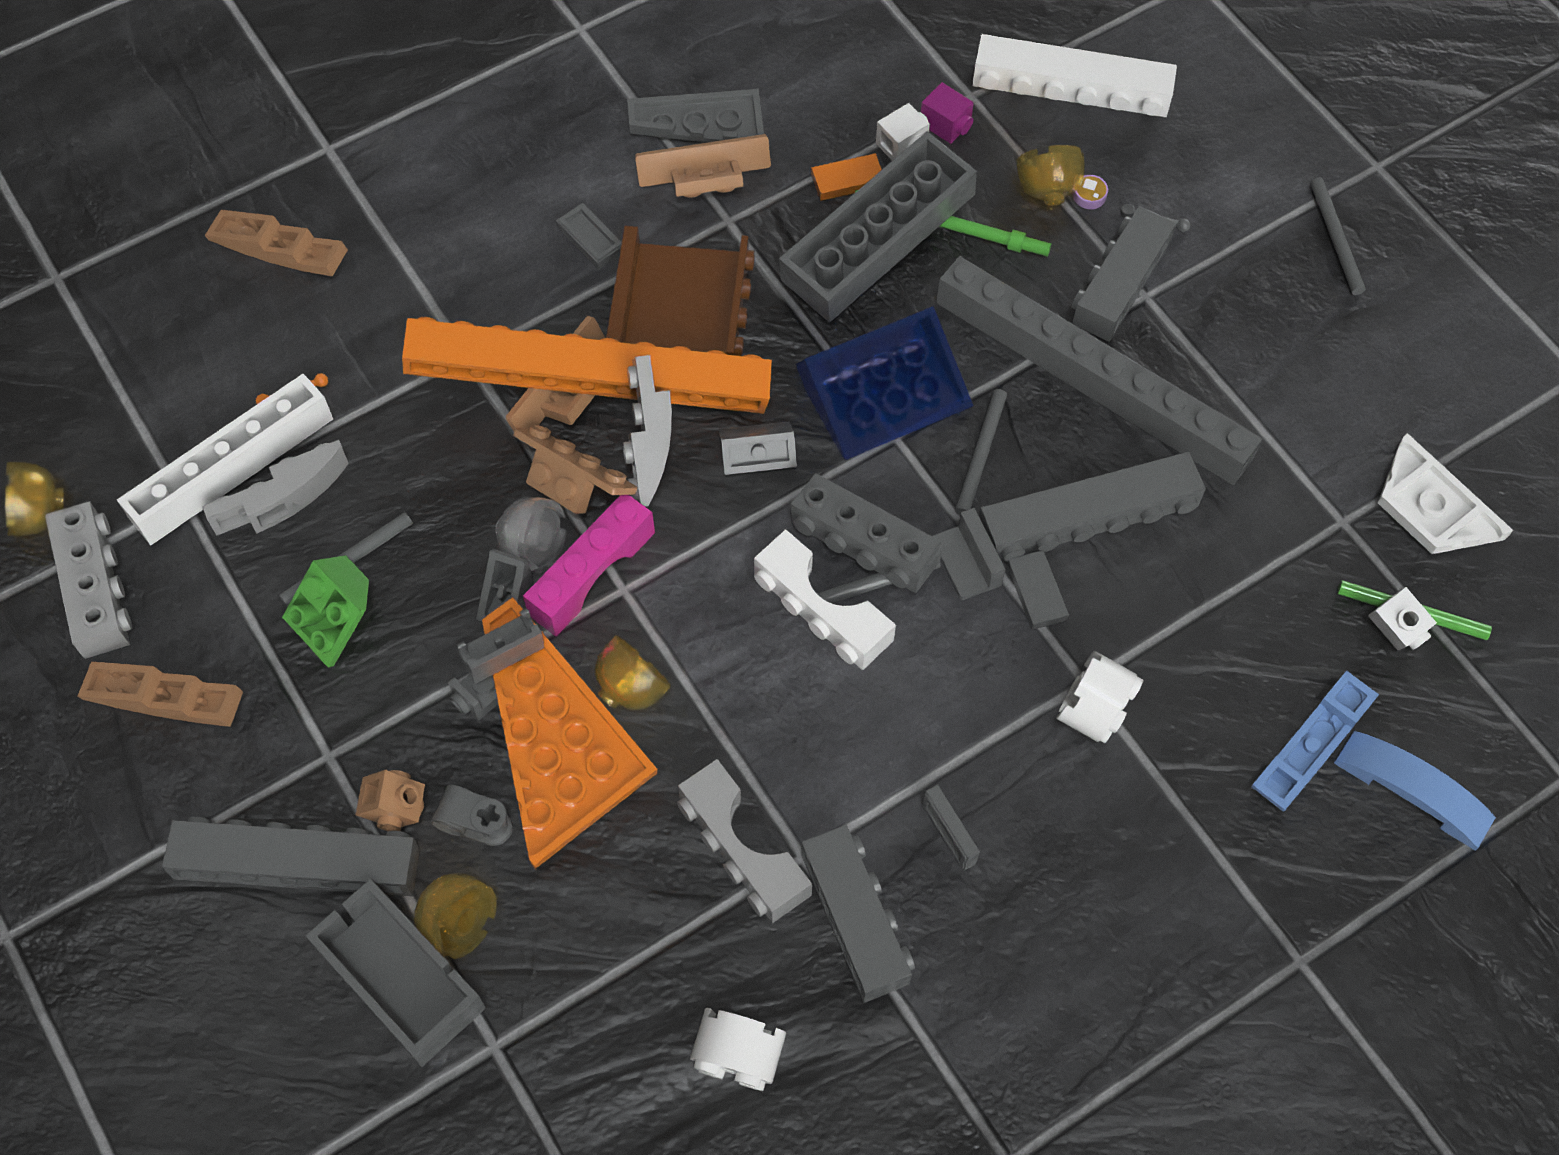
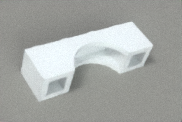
(856, 630)

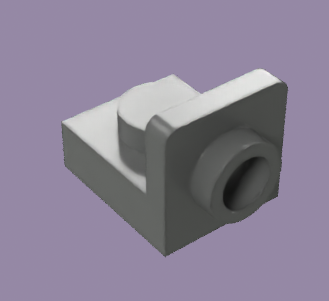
(472, 697)

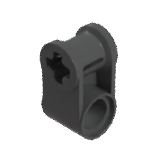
(466, 813)

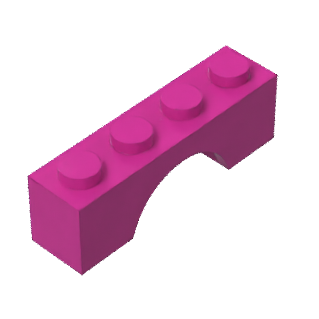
(564, 586)

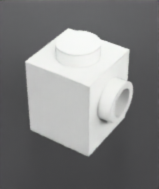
(900, 130)
(1403, 620)

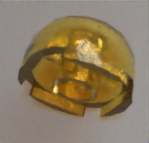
(1051, 174)
(30, 497)
(628, 677)
(453, 913)

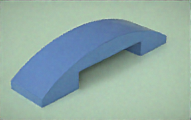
(1315, 741)
(1418, 783)

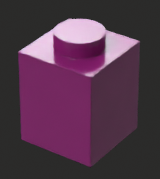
(947, 112)

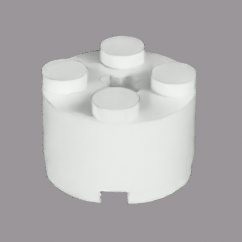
(1098, 698)
(737, 1047)

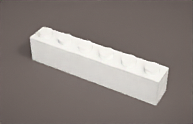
(1074, 75)
(226, 459)

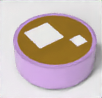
(1091, 193)

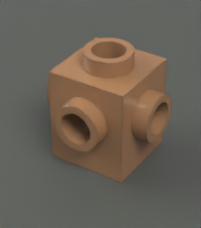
(390, 799)

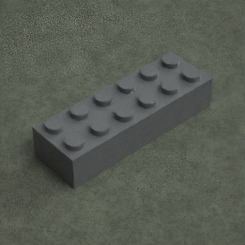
(878, 226)

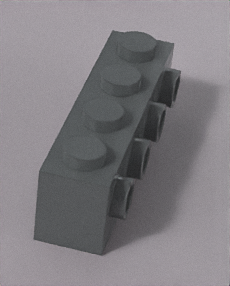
(1123, 273)
(865, 533)
(856, 913)

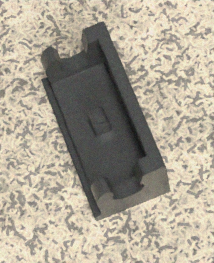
(501, 647)

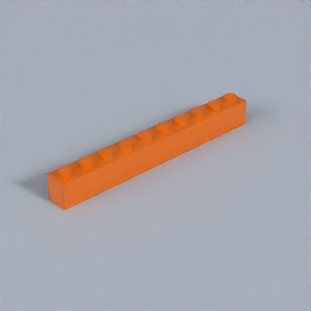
(582, 364)

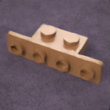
(704, 166)
(558, 405)
(566, 473)

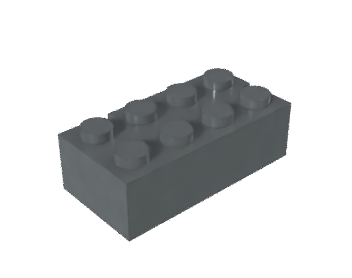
(397, 973)

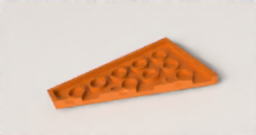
(562, 746)

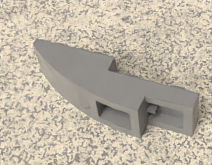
(650, 447)
(293, 487)

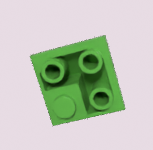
(328, 606)

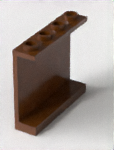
(680, 295)

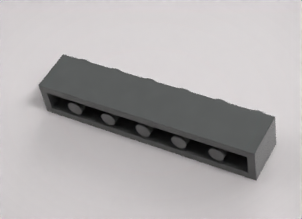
(1093, 506)
(291, 856)

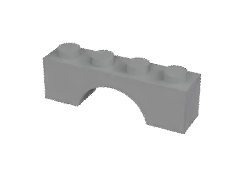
(772, 880)

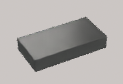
(590, 236)
(1037, 590)
(950, 828)

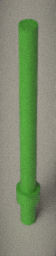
(1014, 240)

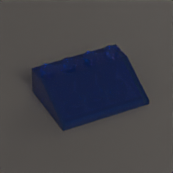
(885, 383)

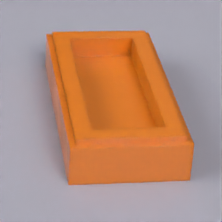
(844, 176)

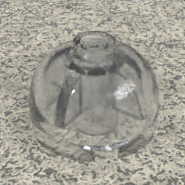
(532, 531)

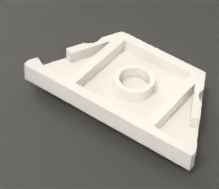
(1436, 504)

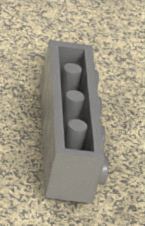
(88, 580)

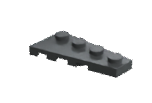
(698, 116)

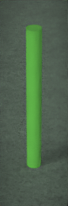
(1441, 617)

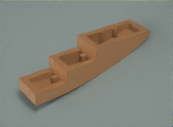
(278, 244)
(160, 694)

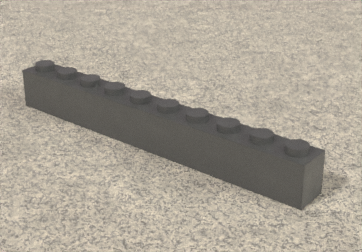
(1098, 370)

